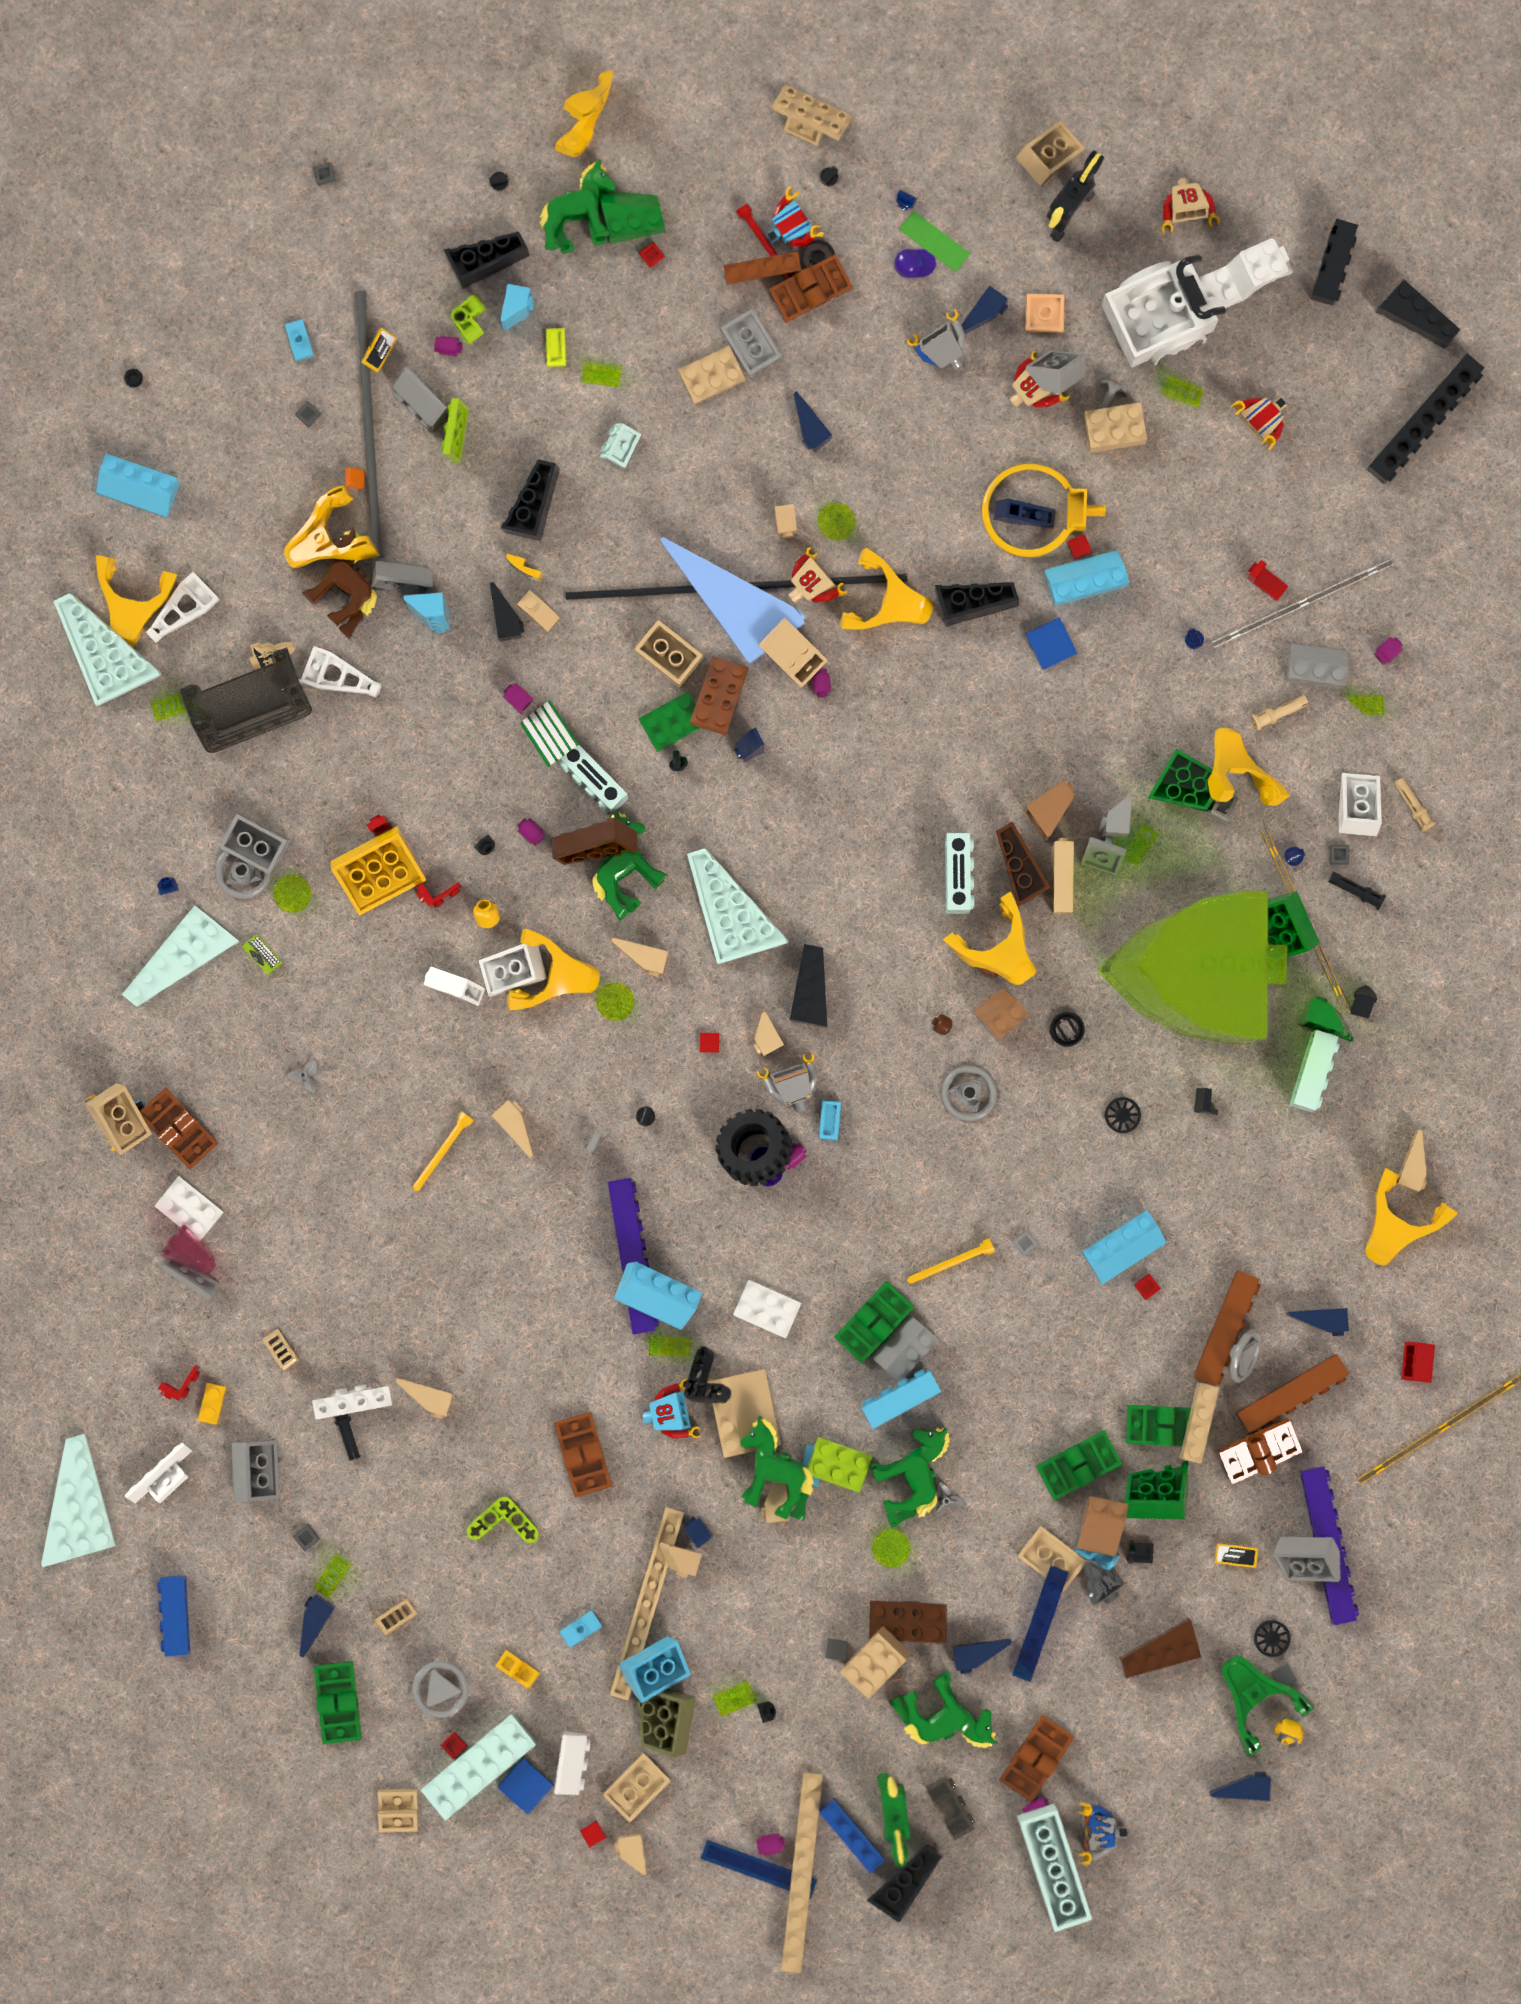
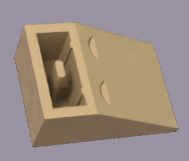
(792, 652)

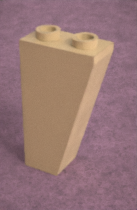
(1062, 876)

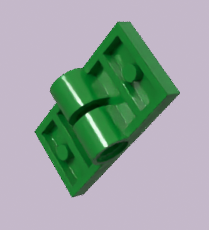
(874, 1322)
(1156, 1425)
(1079, 1465)
(337, 1702)

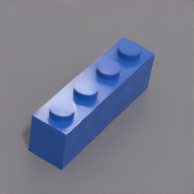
(174, 1615)
(851, 1835)

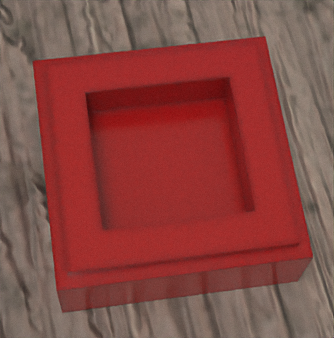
(651, 254)
(1079, 546)
(709, 1042)
(1147, 1287)
(453, 1745)
(593, 1834)

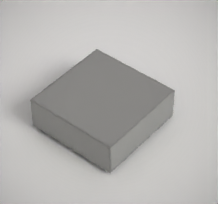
(594, 1142)
(1025, 1243)

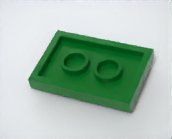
(670, 721)

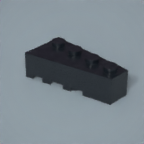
(485, 258)
(1334, 261)
(1418, 315)
(531, 508)
(973, 601)
(810, 992)
(904, 1886)

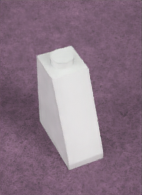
(454, 986)

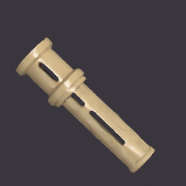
(1271, 715)
(1419, 812)

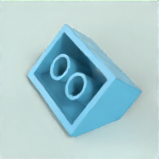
(655, 1668)

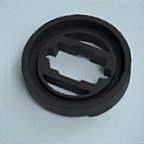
(1067, 1016)

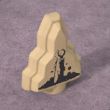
(263, 653)

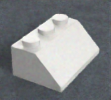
(572, 1763)

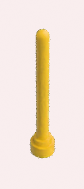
(462, 1122)
(985, 1247)

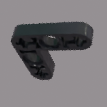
(696, 1392)

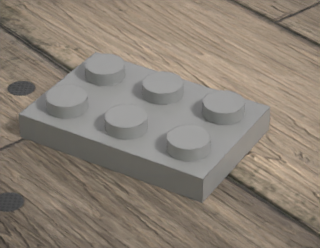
(751, 342)

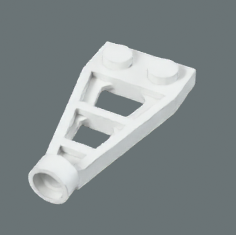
(198, 591)
(316, 669)

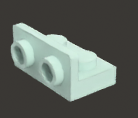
(620, 444)

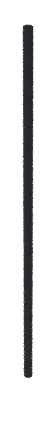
(690, 589)

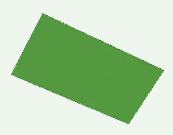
(934, 241)

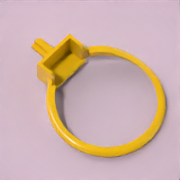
(1076, 511)

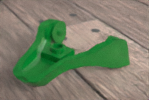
(1248, 1690)

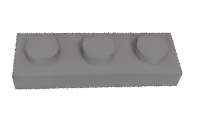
(195, 1280)

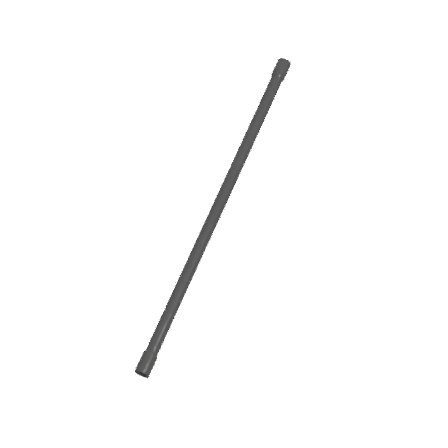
(361, 306)

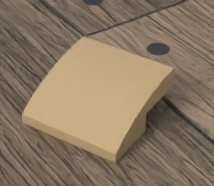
(398, 1810)

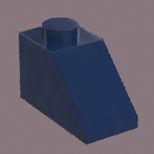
(697, 1531)

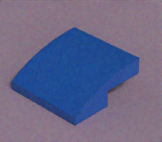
(1051, 643)
(525, 1785)

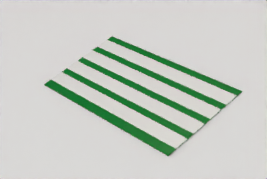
(549, 733)

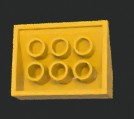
(377, 870)

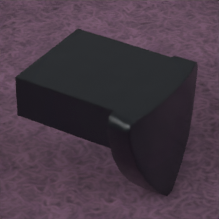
(1363, 1002)
(1203, 1102)
(1140, 1552)

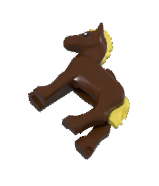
(349, 582)

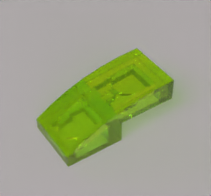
(669, 1346)

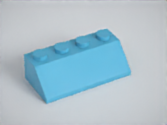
(137, 485)
(1086, 578)
(430, 610)
(1124, 1247)
(657, 1295)
(901, 1398)

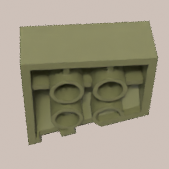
(666, 1722)

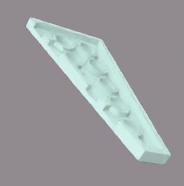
(185, 950)

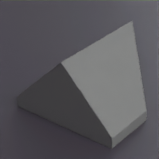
(1220, 810)

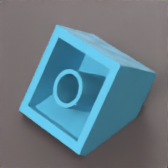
(516, 305)

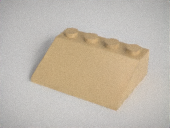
(747, 1402)

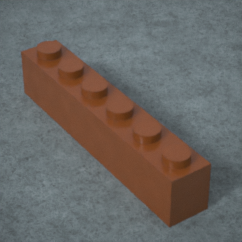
(1226, 1328)
(1293, 1393)

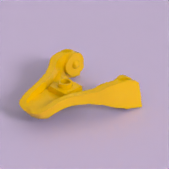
(586, 108)
(314, 540)
(899, 601)
(127, 615)
(1233, 757)
(1008, 957)
(564, 977)
(1392, 1233)

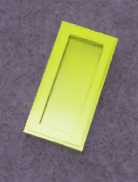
(555, 347)

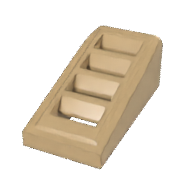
(284, 1366)
(380, 1625)

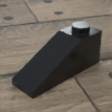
(506, 619)

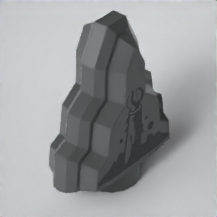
(1101, 1583)

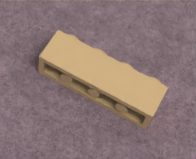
(1199, 1423)

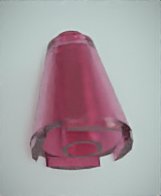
(189, 1251)

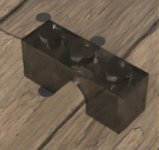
(943, 1791)

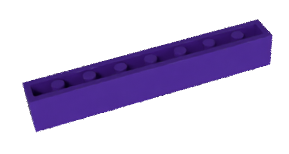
(630, 1241)
(1324, 1524)

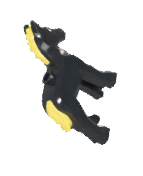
(1073, 194)

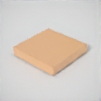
(1045, 313)

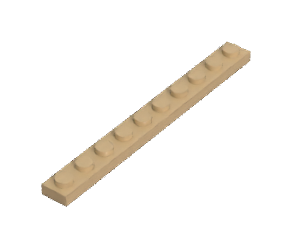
(648, 1598)
(801, 1872)

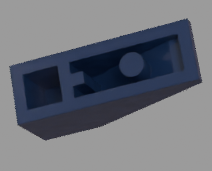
(986, 309)
(812, 429)
(1023, 513)
(749, 746)
(1326, 1320)
(315, 1617)
(975, 1654)
(1250, 1787)

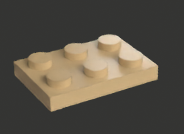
(711, 375)
(1046, 1550)
(636, 1787)

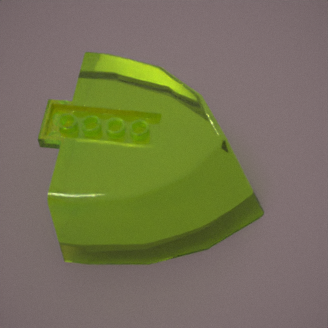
(1203, 969)

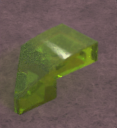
(1368, 704)

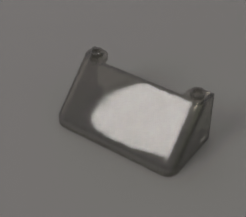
(247, 704)

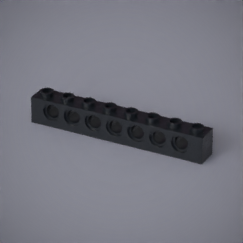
(1468, 367)

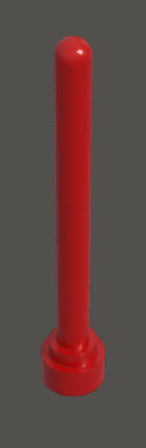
(745, 213)

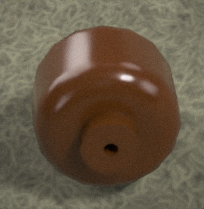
(942, 1024)

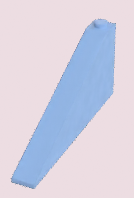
(738, 606)

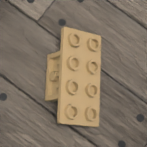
(810, 117)

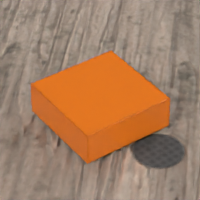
(354, 478)

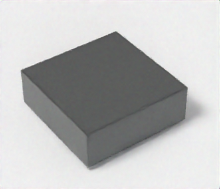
(324, 174)
(308, 414)
(1339, 854)
(306, 1537)
(836, 1649)
(1284, 1675)

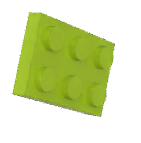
(455, 430)
(839, 1464)

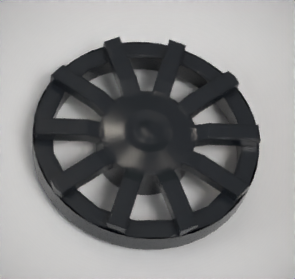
(816, 255)
(1122, 1115)
(1272, 1638)

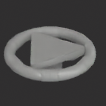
(240, 873)
(969, 1093)
(1244, 1355)
(440, 1689)

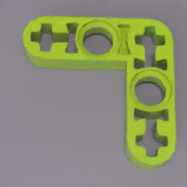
(500, 1514)

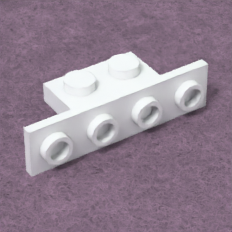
(352, 1401)
(163, 1477)

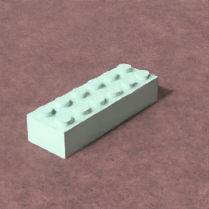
(478, 1766)
(1054, 1867)

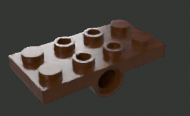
(910, 1620)

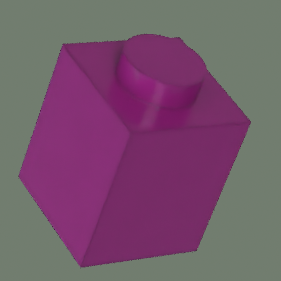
(517, 697)

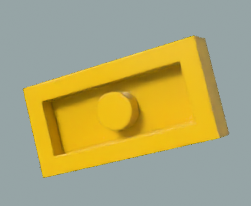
(212, 1403)

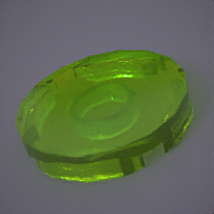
(841, 523)
(292, 893)
(615, 1001)
(891, 1548)

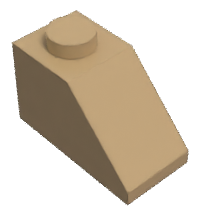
(785, 521)
(538, 611)
(766, 1037)
(681, 1559)
(632, 1851)

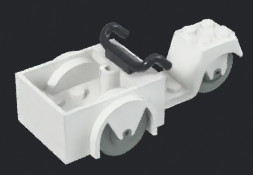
(1172, 308)

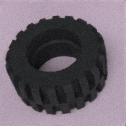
(770, 1163)

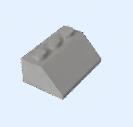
(1057, 370)
(420, 400)
(402, 577)
(1317, 666)
(1117, 821)
(254, 843)
(904, 1348)
(255, 1471)
(1308, 1558)

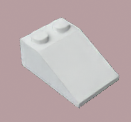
(1360, 804)
(512, 969)

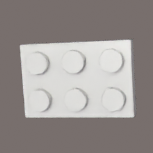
(189, 1207)
(767, 1309)

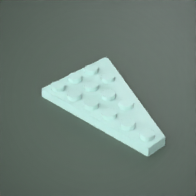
(104, 656)
(732, 917)
(78, 1512)

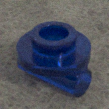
(905, 200)
(1194, 639)
(1294, 856)
(167, 885)

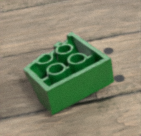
(631, 215)
(1184, 783)
(1290, 924)
(1325, 1018)
(1158, 1493)

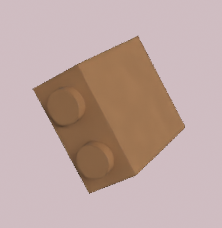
(1049, 808)
(1000, 1014)
(1102, 1526)

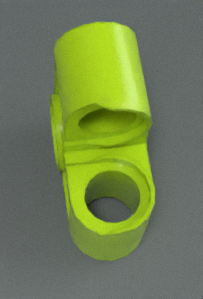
(470, 309)

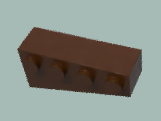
(594, 842)
(1021, 866)
(1162, 1651)

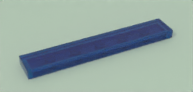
(1040, 1623)
(750, 1865)

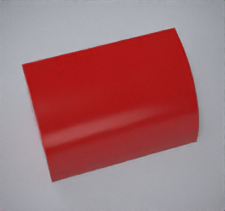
(1418, 1362)

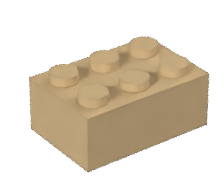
(1115, 427)
(668, 654)
(875, 1662)

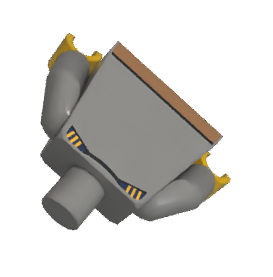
(792, 1084)

